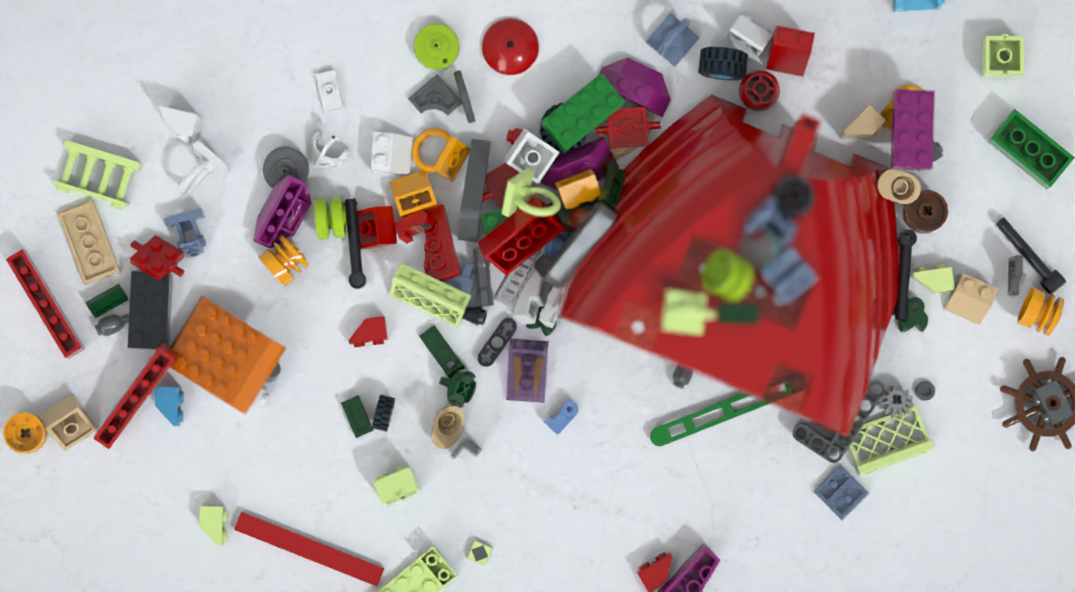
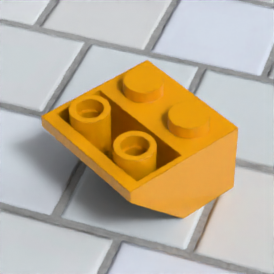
(578, 189)
(413, 193)

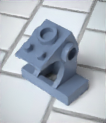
(762, 219)
(186, 222)

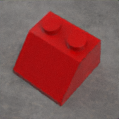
(376, 227)

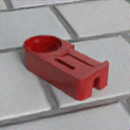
(660, 293)

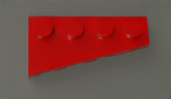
(439, 248)

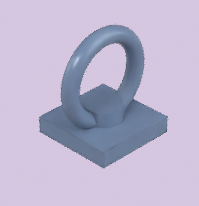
(673, 39)

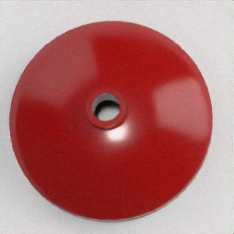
(510, 60)

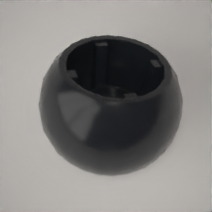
(807, 203)

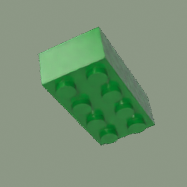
(582, 113)
(1030, 149)

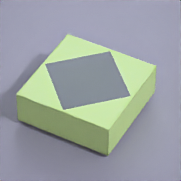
(479, 553)

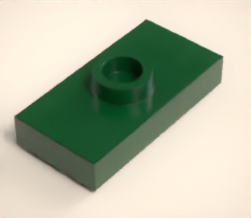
(107, 300)
(738, 313)
(357, 416)

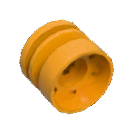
(284, 260)
(1038, 310)
(13, 433)

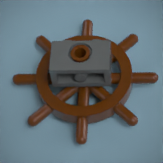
(1049, 401)

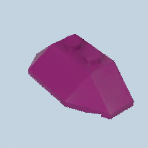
(638, 85)
(577, 161)
(282, 211)

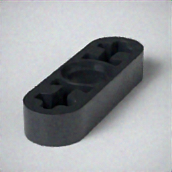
(509, 333)

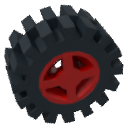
(383, 413)

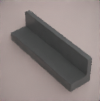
(469, 445)

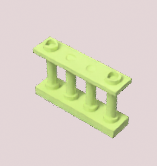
(93, 155)

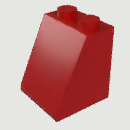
(790, 50)

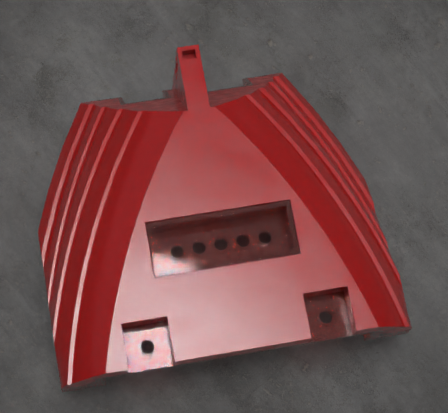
(691, 200)

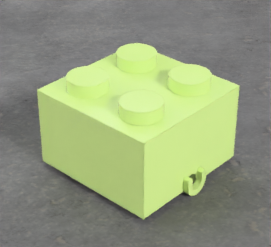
(1003, 56)
(394, 486)

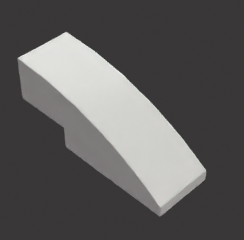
(531, 298)

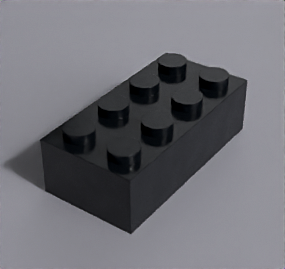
(149, 311)

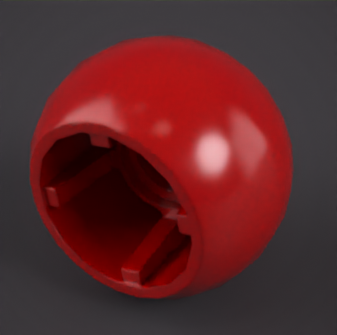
(765, 79)

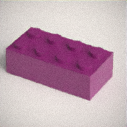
(912, 129)

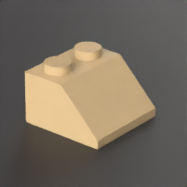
(865, 125)
(971, 298)
(67, 422)

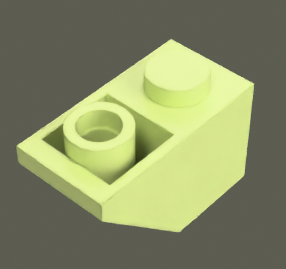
(935, 280)
(212, 522)

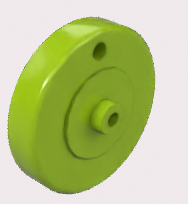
(436, 46)

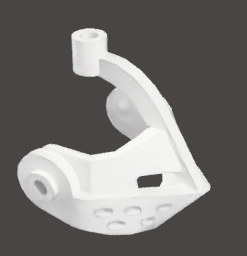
(319, 159)

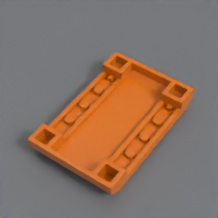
(224, 355)

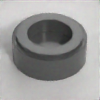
(925, 391)

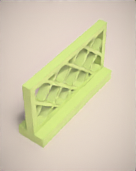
(429, 287)
(893, 456)

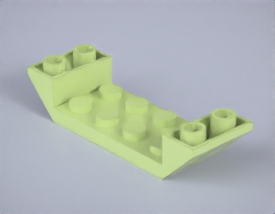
(425, 574)

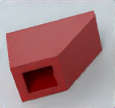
(370, 330)
(656, 573)

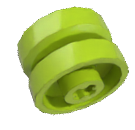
(333, 217)
(727, 275)

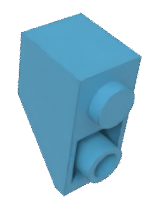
(168, 403)

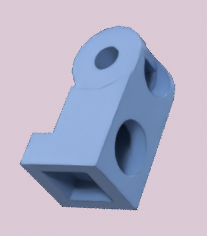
(567, 413)

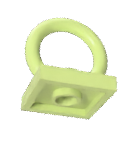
(519, 192)
(685, 312)

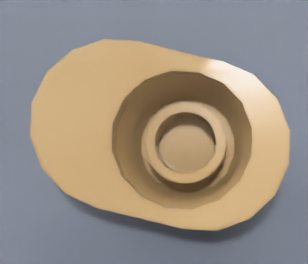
(899, 186)
(447, 426)

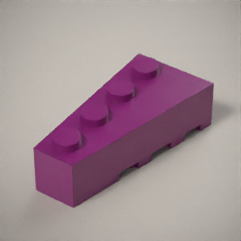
(693, 573)

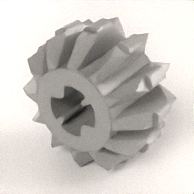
(905, 402)

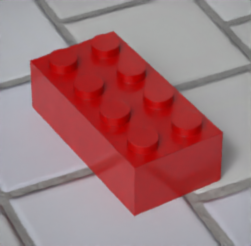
(520, 237)

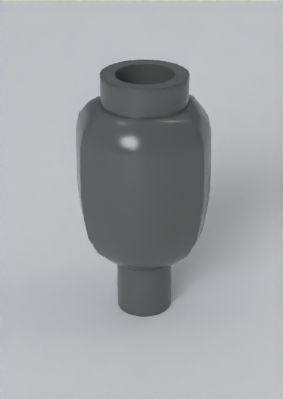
(111, 324)
(681, 377)

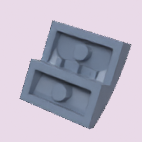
(789, 275)
(841, 492)

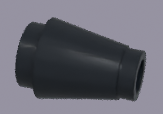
(475, 315)

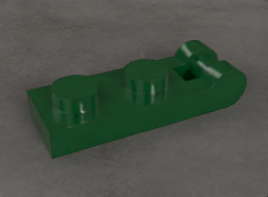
(612, 185)
(441, 351)

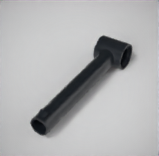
(354, 242)
(904, 274)
(1051, 279)

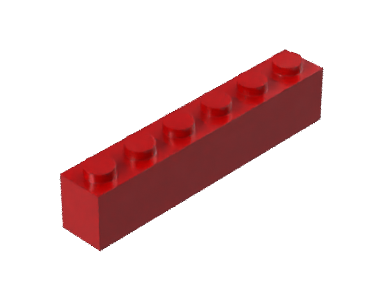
(45, 303)
(135, 395)

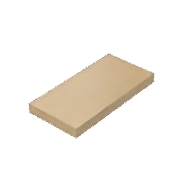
(89, 242)

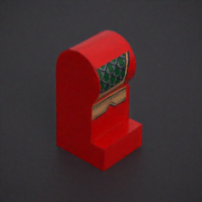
(412, 225)

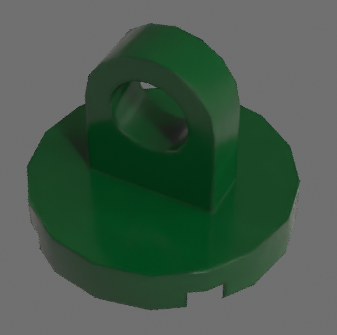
(460, 387)

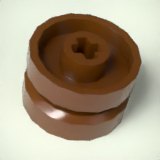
(936, 208)

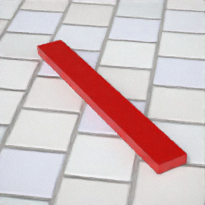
(309, 549)

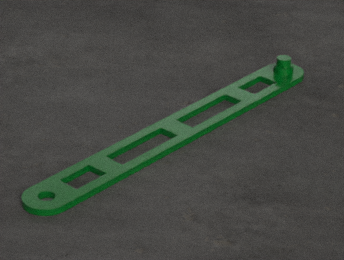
(661, 436)

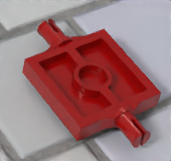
(628, 128)
(496, 183)
(157, 258)

